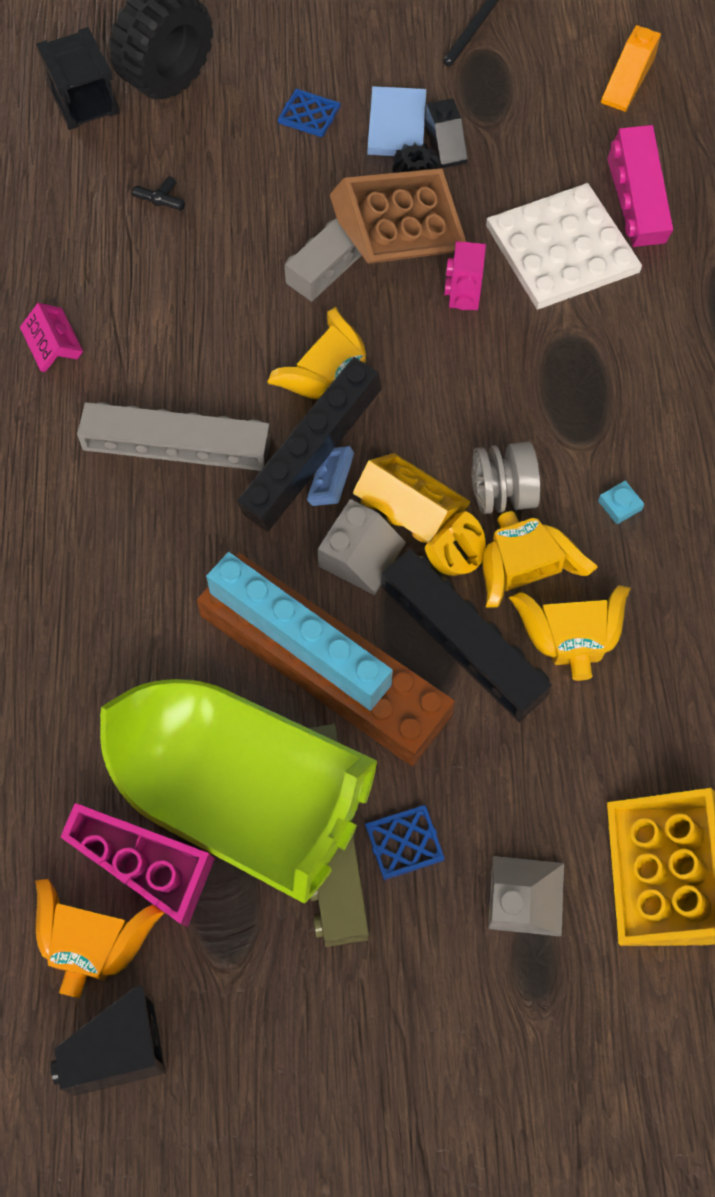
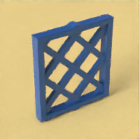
(287, 121)
(397, 818)

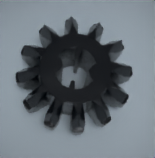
(415, 159)

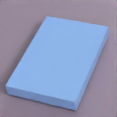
(395, 119)

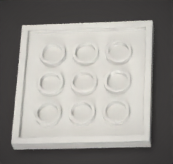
(563, 245)

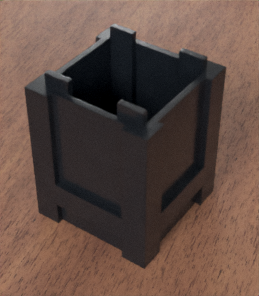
(78, 78)

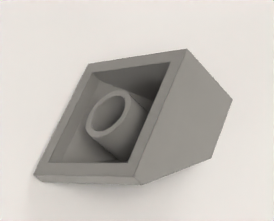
(526, 896)

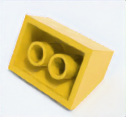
(408, 496)

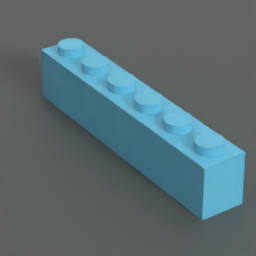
(300, 631)

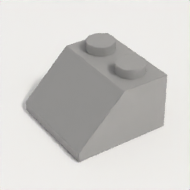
(360, 547)

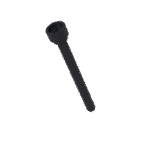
(469, 32)

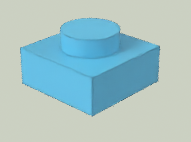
(621, 502)

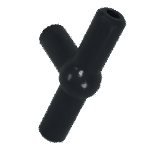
(160, 196)

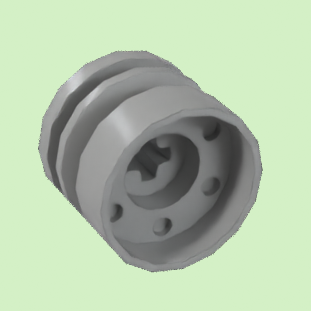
(509, 477)

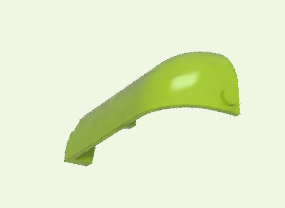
(236, 779)

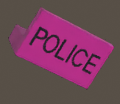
(49, 335)

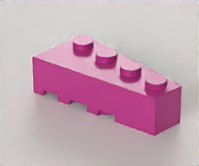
(640, 186)
(149, 863)

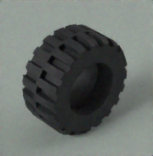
(160, 44)

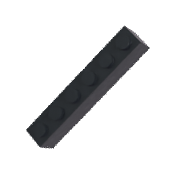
(310, 444)
(466, 635)

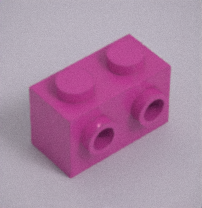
(466, 275)

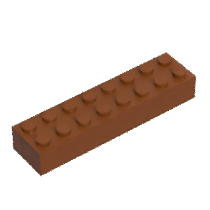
(401, 721)

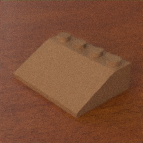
(398, 214)

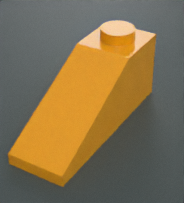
(631, 68)

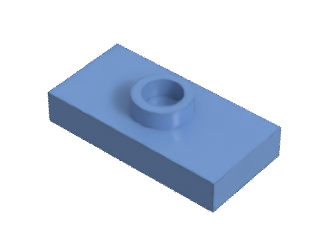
(331, 477)

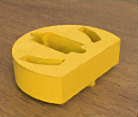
(471, 538)

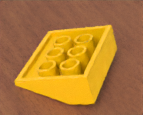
(664, 868)

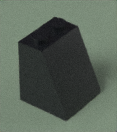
(112, 1047)

